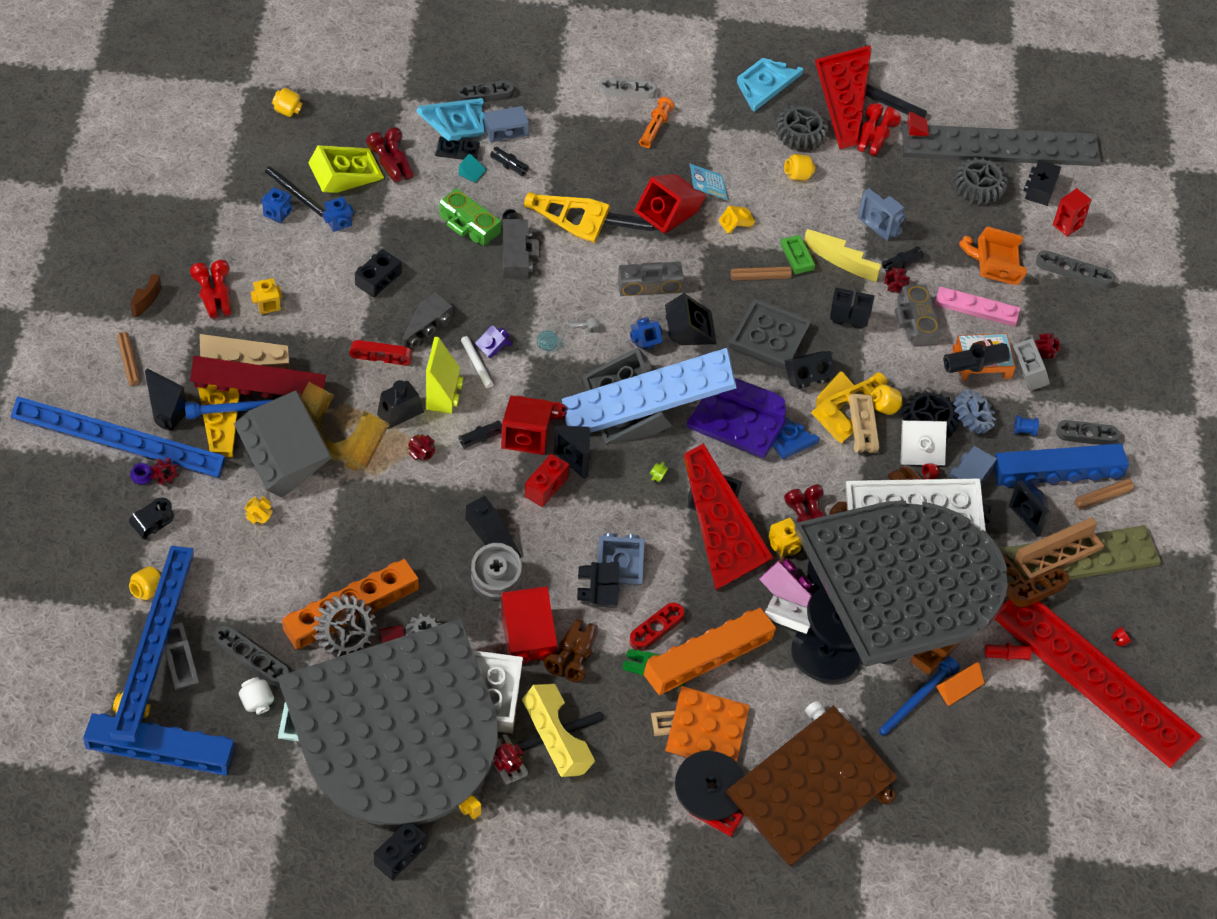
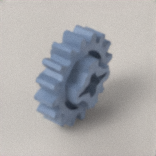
(974, 411)

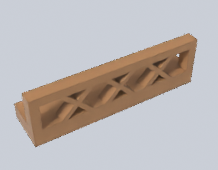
(1058, 541)

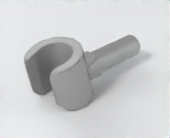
(591, 324)

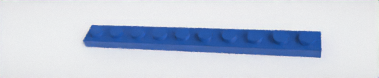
(118, 436)
(152, 644)

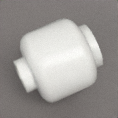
(256, 695)

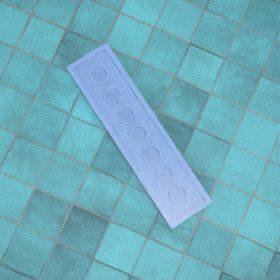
(651, 392)

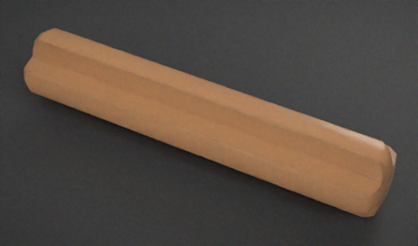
(761, 273)
(128, 359)
(1103, 494)

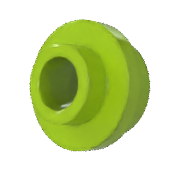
(658, 471)

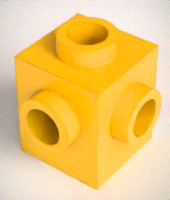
(266, 296)
(784, 538)

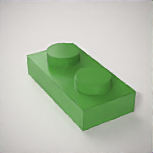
(797, 254)

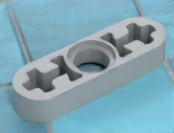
(633, 84)

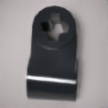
(152, 519)

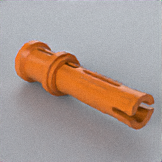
(647, 137)

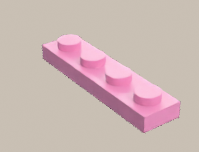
(977, 306)

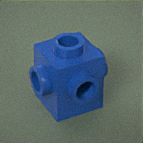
(276, 205)
(338, 214)
(652, 334)

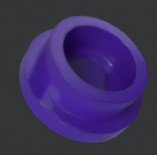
(138, 469)

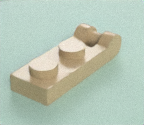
(863, 423)

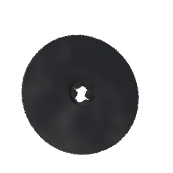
(824, 623)
(812, 660)
(695, 775)

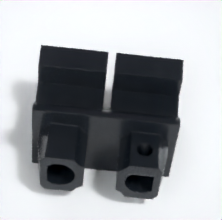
(858, 314)
(603, 584)

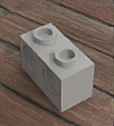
(1031, 364)

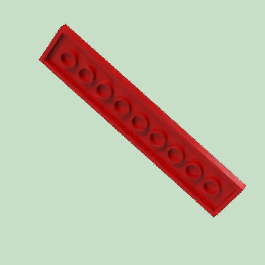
(1100, 680)

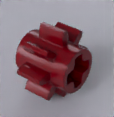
(896, 279)
(1047, 345)
(421, 447)
(164, 465)
(508, 758)

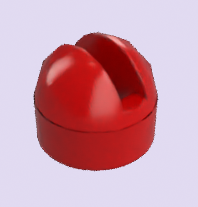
(558, 411)
(932, 469)
(1123, 637)

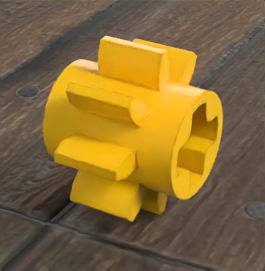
(258, 510)

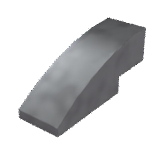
(180, 658)

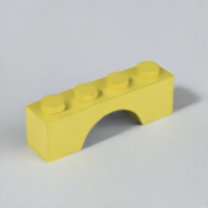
(567, 752)

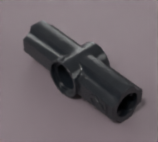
(976, 358)

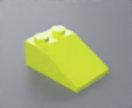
(343, 168)
(442, 379)

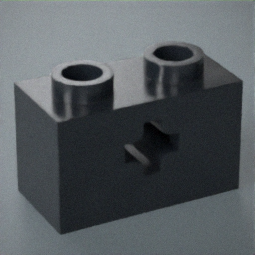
(1042, 182)

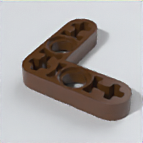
(1021, 586)

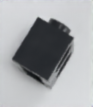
(378, 273)
(809, 364)
(399, 850)

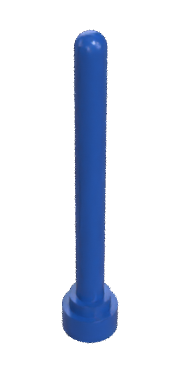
(194, 409)
(947, 668)

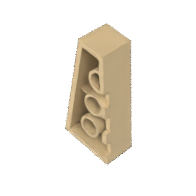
(244, 351)

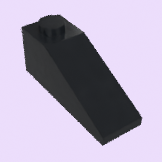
(488, 523)

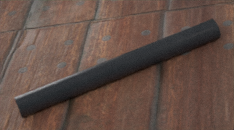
(295, 191)
(570, 727)

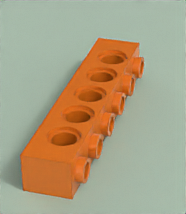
(383, 594)

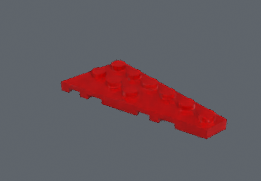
(844, 88)
(727, 531)

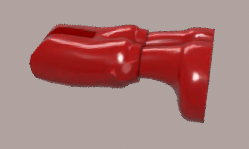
(876, 135)
(219, 295)

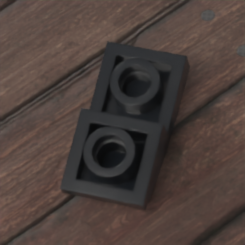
(455, 149)

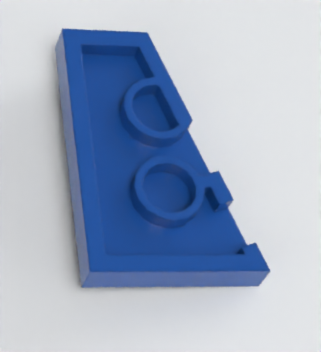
(793, 439)

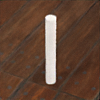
(477, 362)

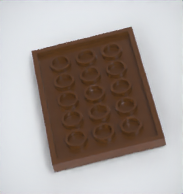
(811, 785)

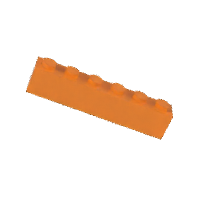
(709, 650)

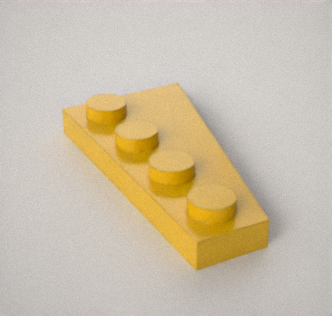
(220, 426)

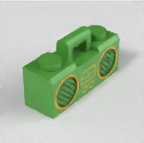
(469, 217)

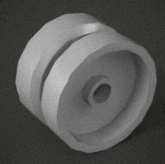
(495, 570)

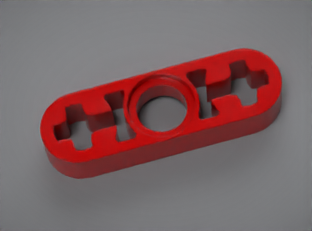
(393, 353)
(659, 617)

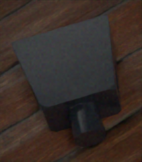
(399, 403)

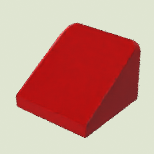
(917, 125)

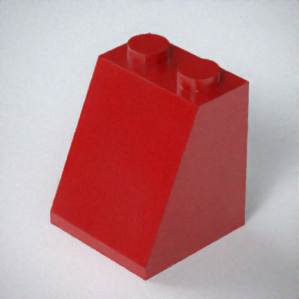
(668, 201)
(526, 424)
(528, 623)

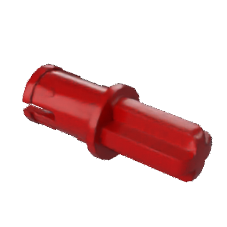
(1007, 651)

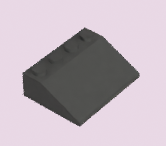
(621, 368)
(283, 443)

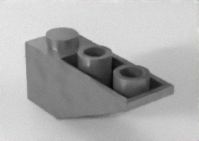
(428, 317)

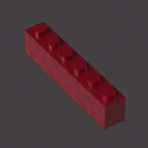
(251, 377)

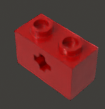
(546, 480)

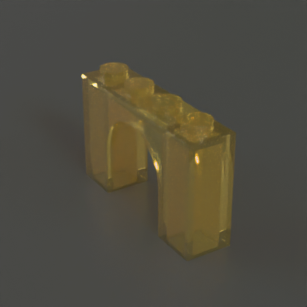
(362, 443)

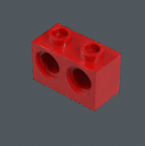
(1072, 212)

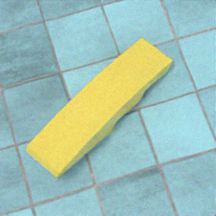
(834, 251)

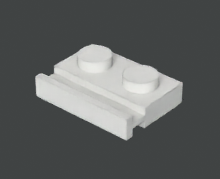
(788, 614)

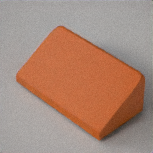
(961, 683)

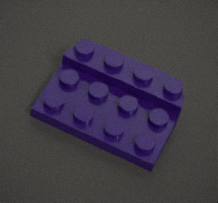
(741, 417)

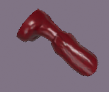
(393, 162)
(795, 500)

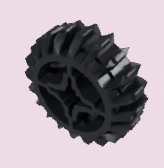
(935, 409)

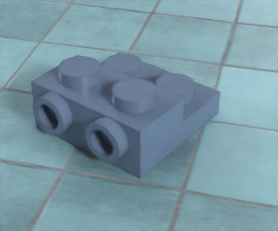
(881, 214)
(627, 552)

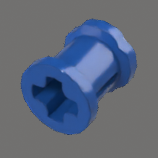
(1025, 425)

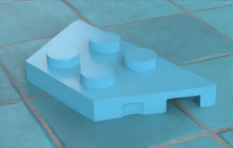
(765, 81)
(455, 118)

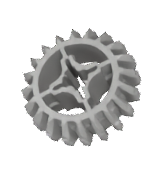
(347, 617)

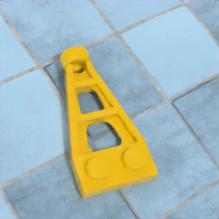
(591, 222)
(833, 418)

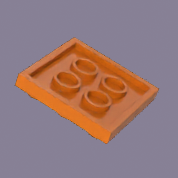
(706, 724)

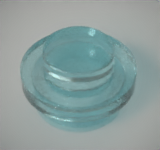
(547, 340)

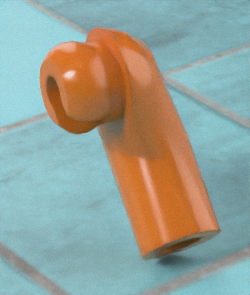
(966, 246)

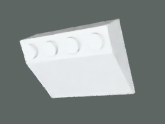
(502, 680)

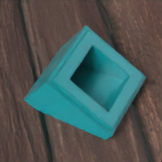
(471, 169)

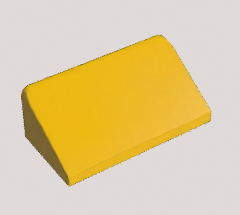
(837, 385)

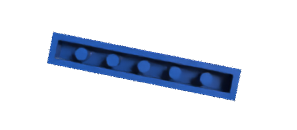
(1061, 464)
(163, 745)

